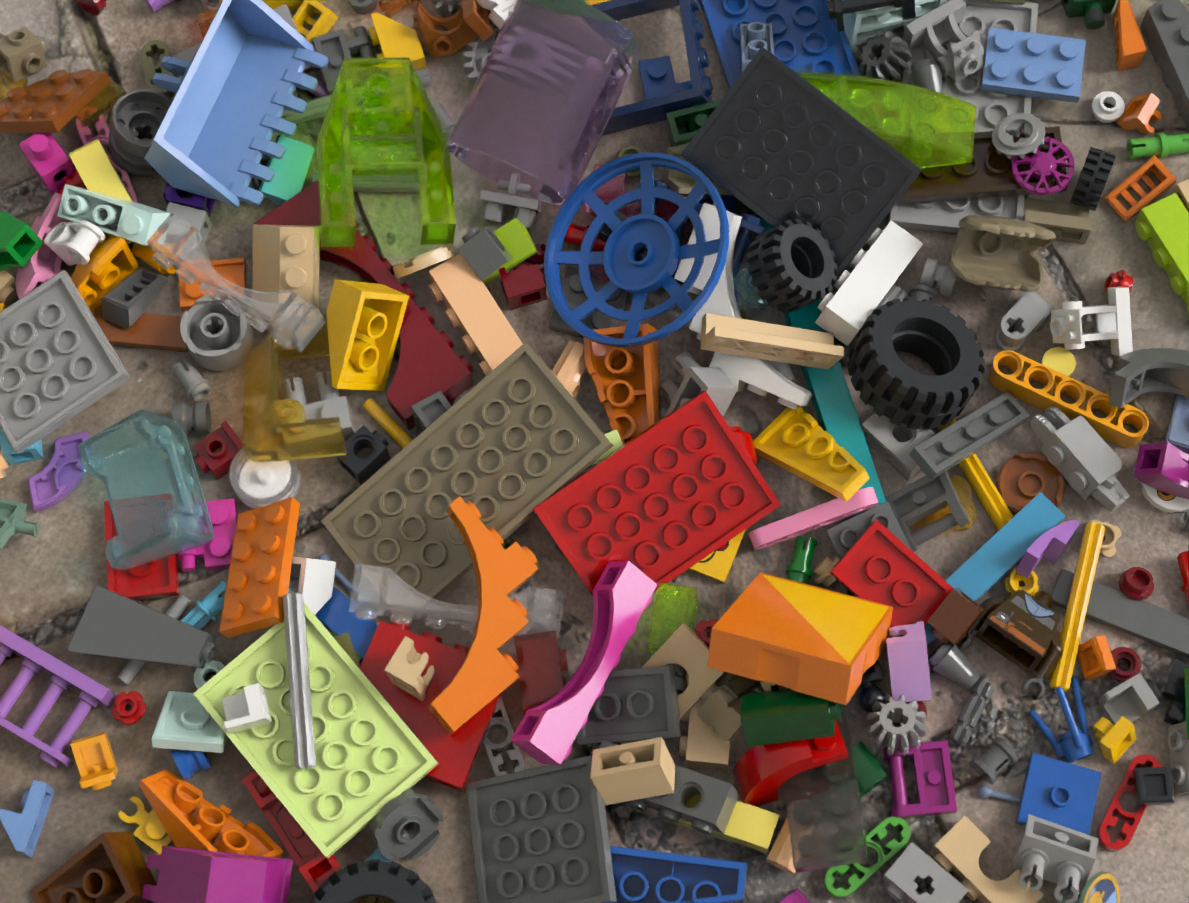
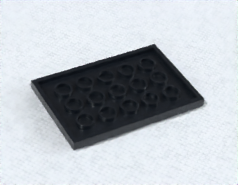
(800, 157)

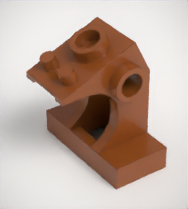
(460, 29)

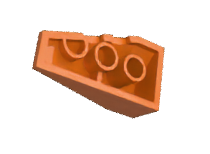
(626, 381)
(200, 824)

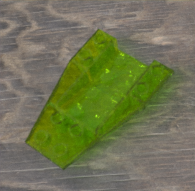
(914, 120)

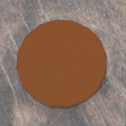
(1026, 477)

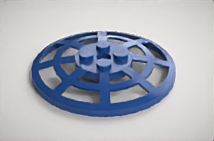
(628, 239)

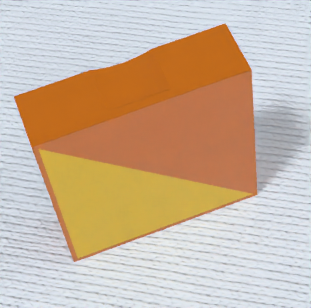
(800, 637)

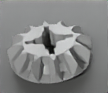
(1012, 127)

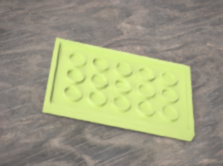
(359, 740)

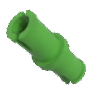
(1159, 145)

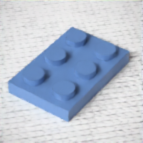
(1033, 65)

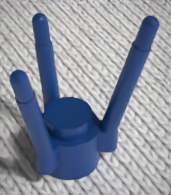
(1076, 742)

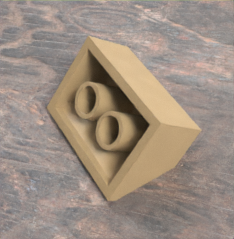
(287, 259)

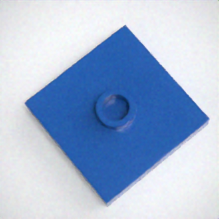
(1059, 793)

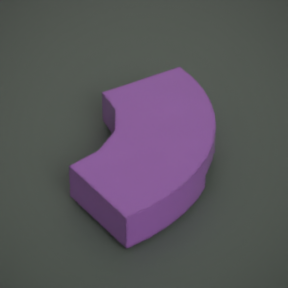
(60, 475)

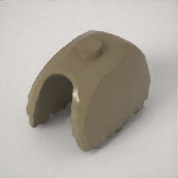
(1000, 252)

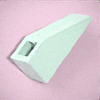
(111, 214)

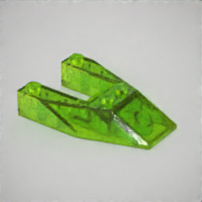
(382, 126)

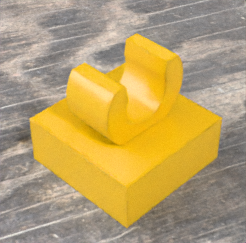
(1115, 738)

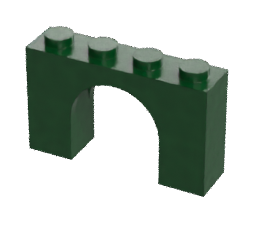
(786, 717)

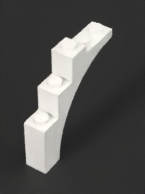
(758, 373)

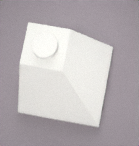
(313, 580)

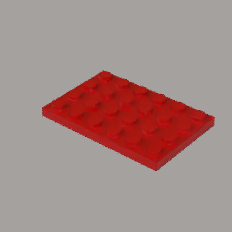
(660, 498)

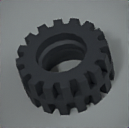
(1093, 178)

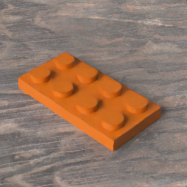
(260, 567)

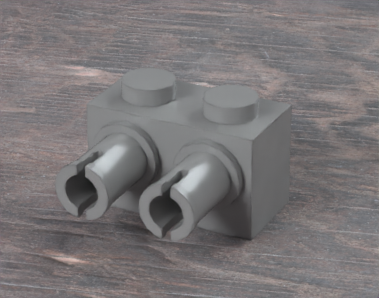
(695, 380)
(329, 405)
(1054, 855)

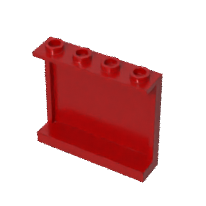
(452, 752)

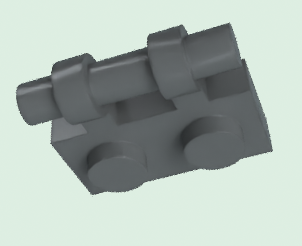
(337, 48)

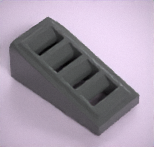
(124, 304)

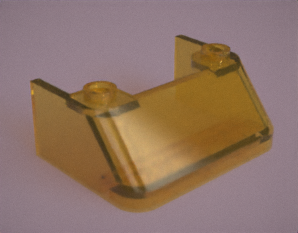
(279, 427)

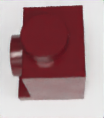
(523, 285)
(219, 462)

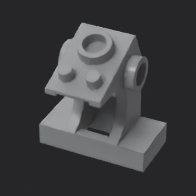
(940, 28)

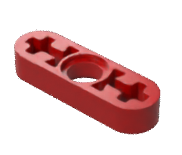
(1109, 821)

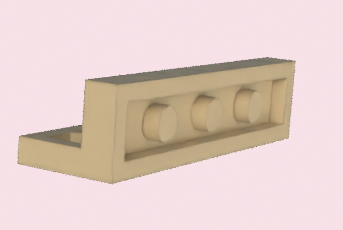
(769, 341)

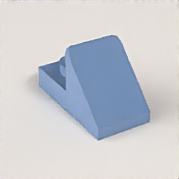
(26, 827)

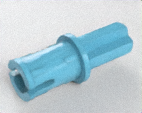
(207, 608)

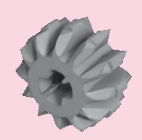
(900, 737)

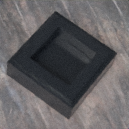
(1153, 786)

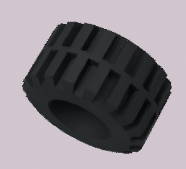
(791, 265)

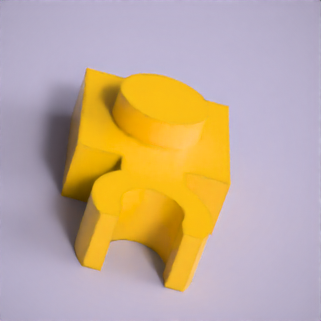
(150, 827)

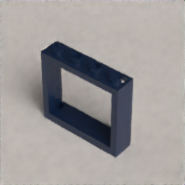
(655, 109)

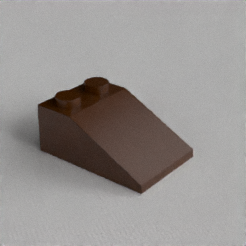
(102, 872)

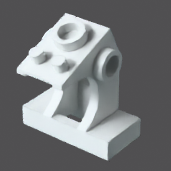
(1112, 322)

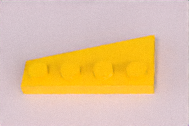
(809, 452)

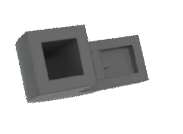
(1149, 372)

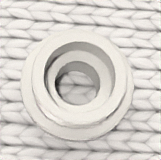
(1106, 114)

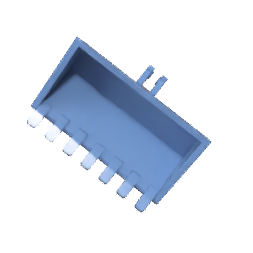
(232, 103)

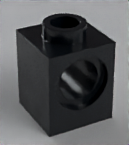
(363, 468)

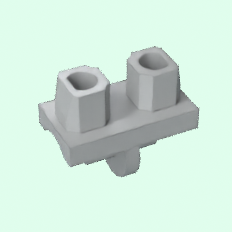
(495, 202)

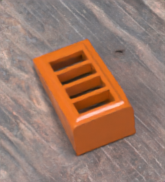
(1128, 39)
(1160, 172)

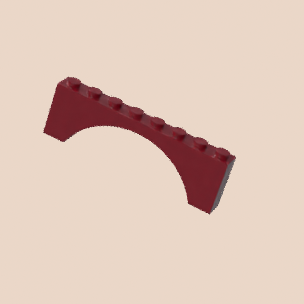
(425, 354)

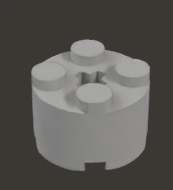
(215, 350)

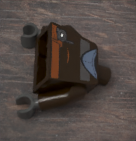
(1023, 632)

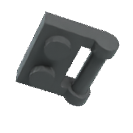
(922, 500)

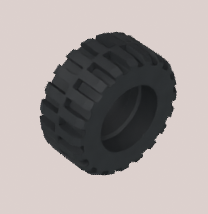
(898, 389)
(373, 879)

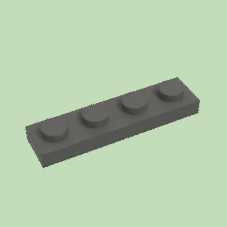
(969, 435)

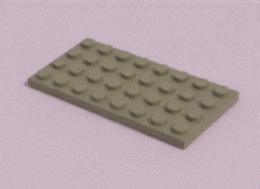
(497, 446)

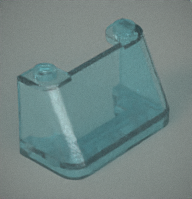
(149, 489)

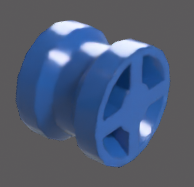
(190, 762)

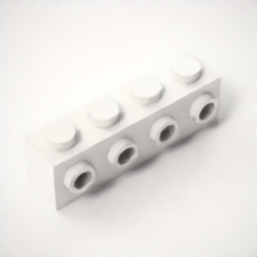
(868, 283)

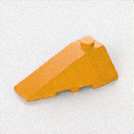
(107, 268)

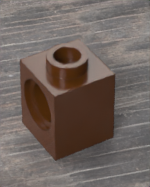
(955, 617)

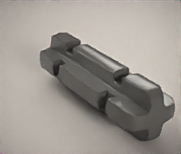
(971, 712)

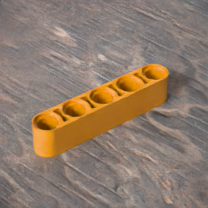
(1058, 384)

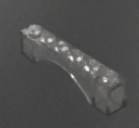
(282, 313)
(385, 594)

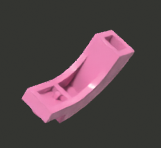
(44, 262)

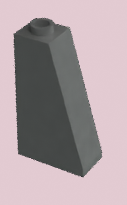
(132, 631)

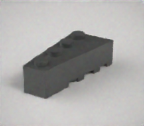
(1167, 37)

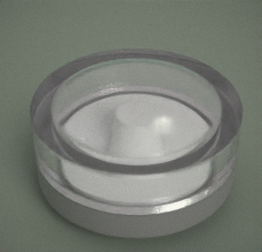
(263, 482)

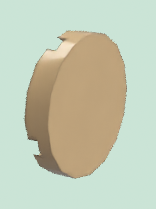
(424, 260)

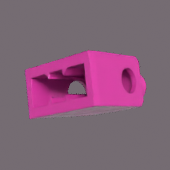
(46, 160)

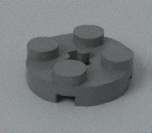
(406, 808)

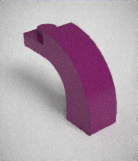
(1163, 468)

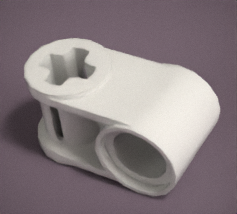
(74, 241)

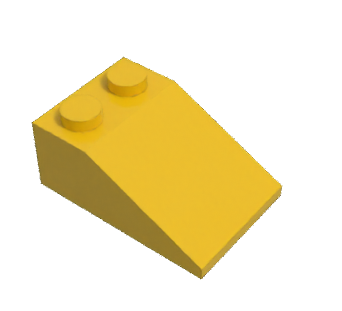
(363, 333)

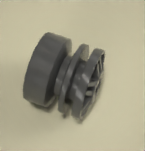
(134, 127)

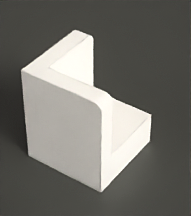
(246, 709)

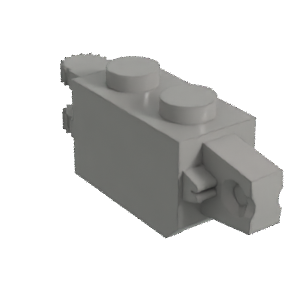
(1081, 456)

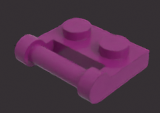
(932, 781)

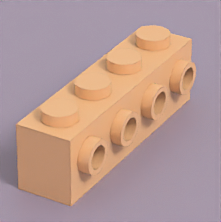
(474, 311)

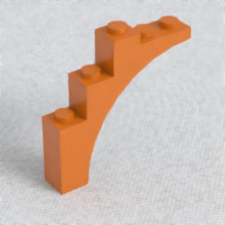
(497, 575)

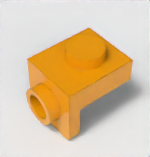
(95, 761)

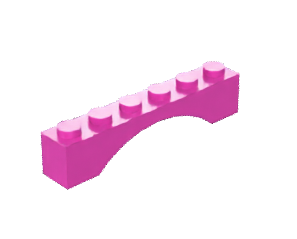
(618, 603)

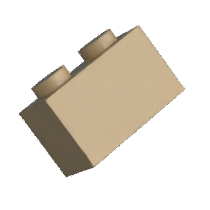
(633, 771)

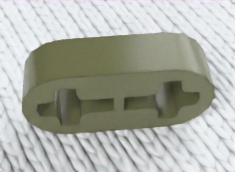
(149, 66)

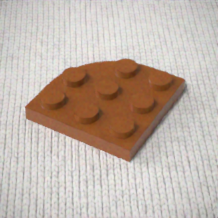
(50, 102)

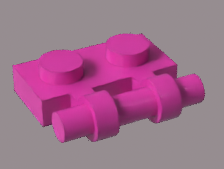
(218, 550)

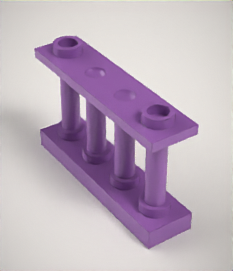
(62, 678)

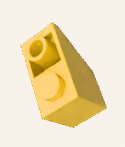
(396, 40)

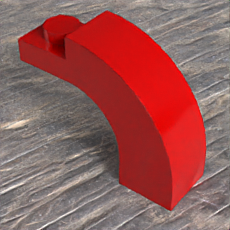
(768, 766)

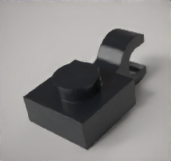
(1175, 690)

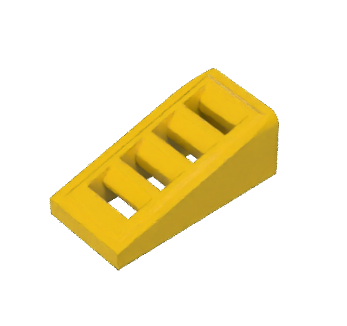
(321, 26)

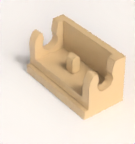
(406, 669)

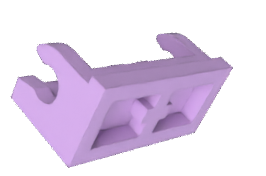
(909, 662)

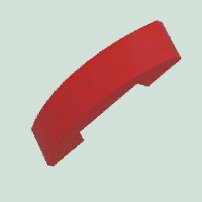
(304, 852)

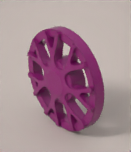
(1043, 167)

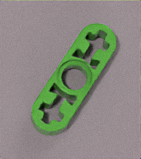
(893, 847)

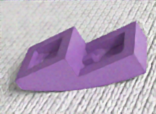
(1049, 546)

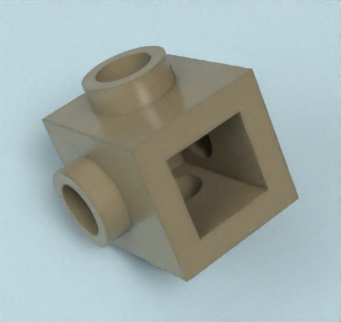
(22, 54)

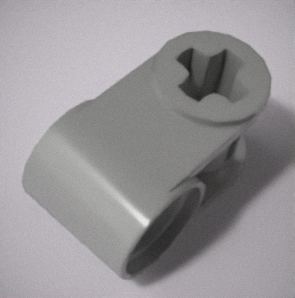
(1024, 319)

